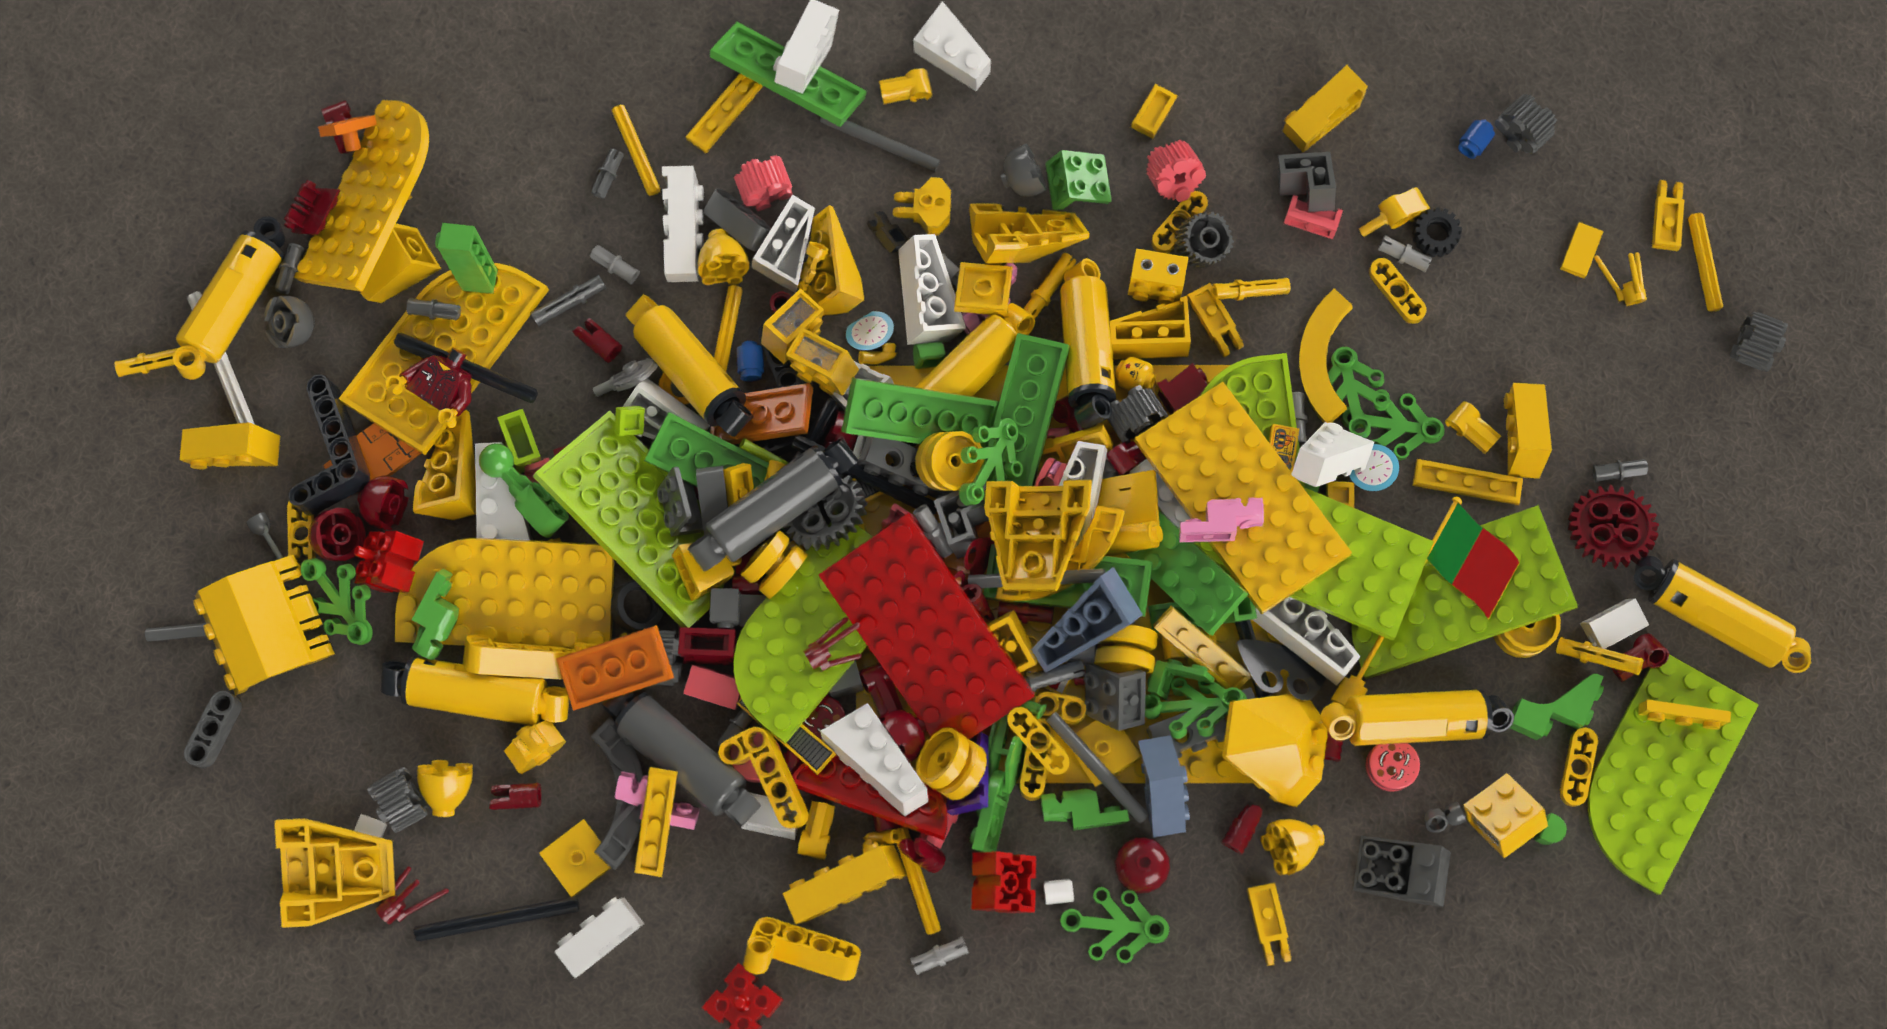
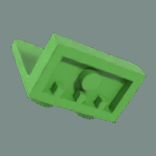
(1077, 178)

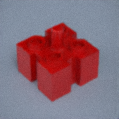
(388, 561)
(1003, 882)
(742, 1001)

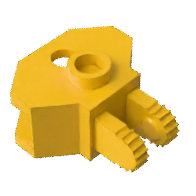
(930, 206)
(534, 746)

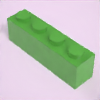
(467, 257)

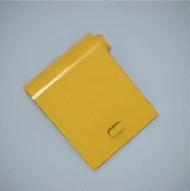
(1139, 501)

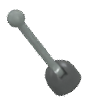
(260, 525)

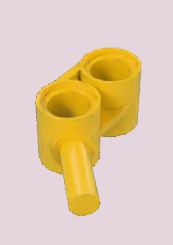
(1397, 211)

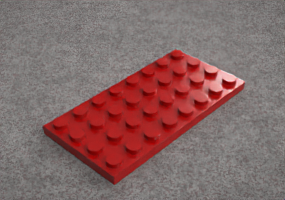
(926, 631)

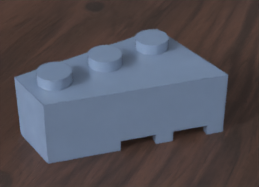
(1164, 786)

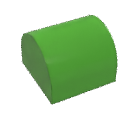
(928, 354)
(1553, 832)

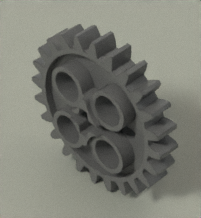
(844, 509)

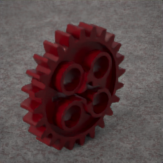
(1613, 526)

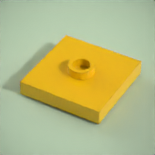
(983, 289)
(1110, 746)
(574, 858)

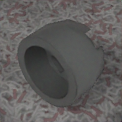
(1454, 814)
(1441, 820)

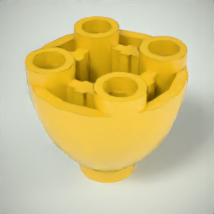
(722, 259)
(444, 785)
(1293, 844)

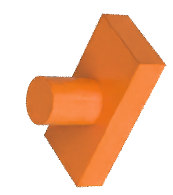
(348, 129)

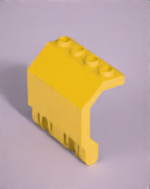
(259, 625)

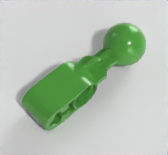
(530, 498)

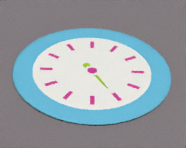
(870, 331)
(1379, 472)

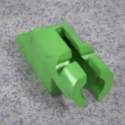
(435, 616)
(1082, 809)

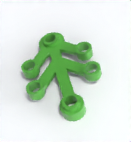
(1352, 387)
(1399, 425)
(1005, 434)
(358, 628)
(1195, 706)
(1119, 925)

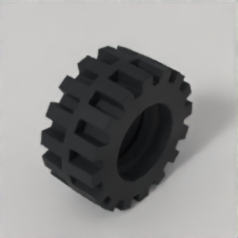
(1429, 245)

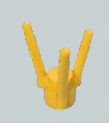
(1634, 290)

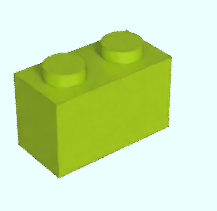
(519, 439)

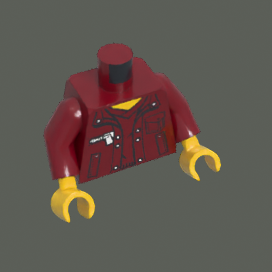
(438, 383)

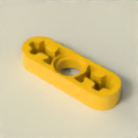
(1162, 231)
(1399, 280)
(292, 527)
(1036, 751)
(1581, 788)

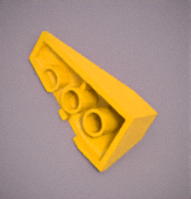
(837, 280)
(450, 475)

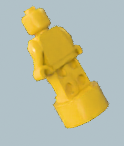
(815, 253)

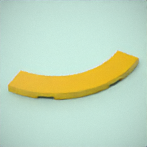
(1314, 356)
(1085, 555)

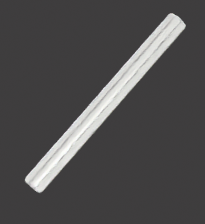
(228, 380)

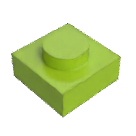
(629, 420)

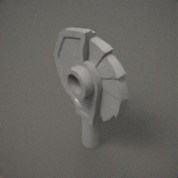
(632, 375)

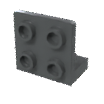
(680, 505)
(1114, 697)

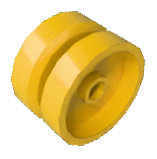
(940, 461)
(770, 561)
(1530, 641)
(1128, 650)
(951, 763)

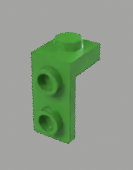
(1164, 673)

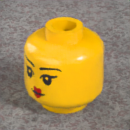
(1133, 373)

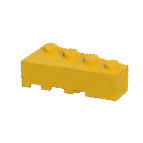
(843, 882)

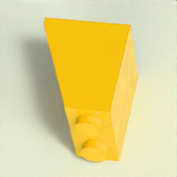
(401, 265)

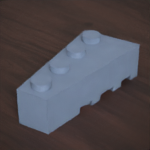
(1094, 617)

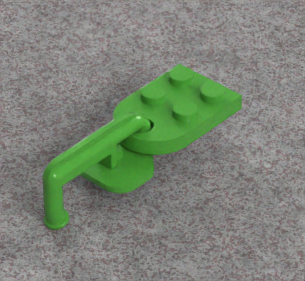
(1000, 783)

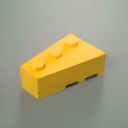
(1325, 109)
(1153, 333)
(1527, 430)
(229, 446)

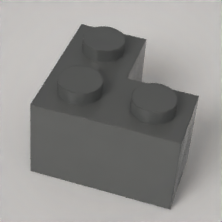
(1308, 175)
(960, 521)
(732, 609)

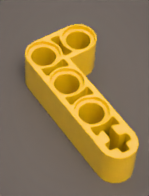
(510, 659)
(1060, 704)
(771, 780)
(800, 948)

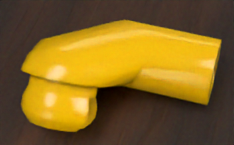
(878, 357)
(882, 837)

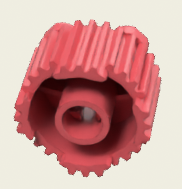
(1175, 170)
(763, 182)

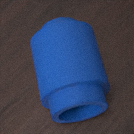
(1476, 138)
(750, 361)

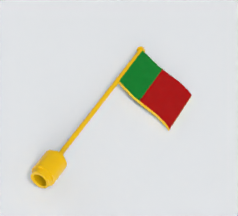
(1468, 561)

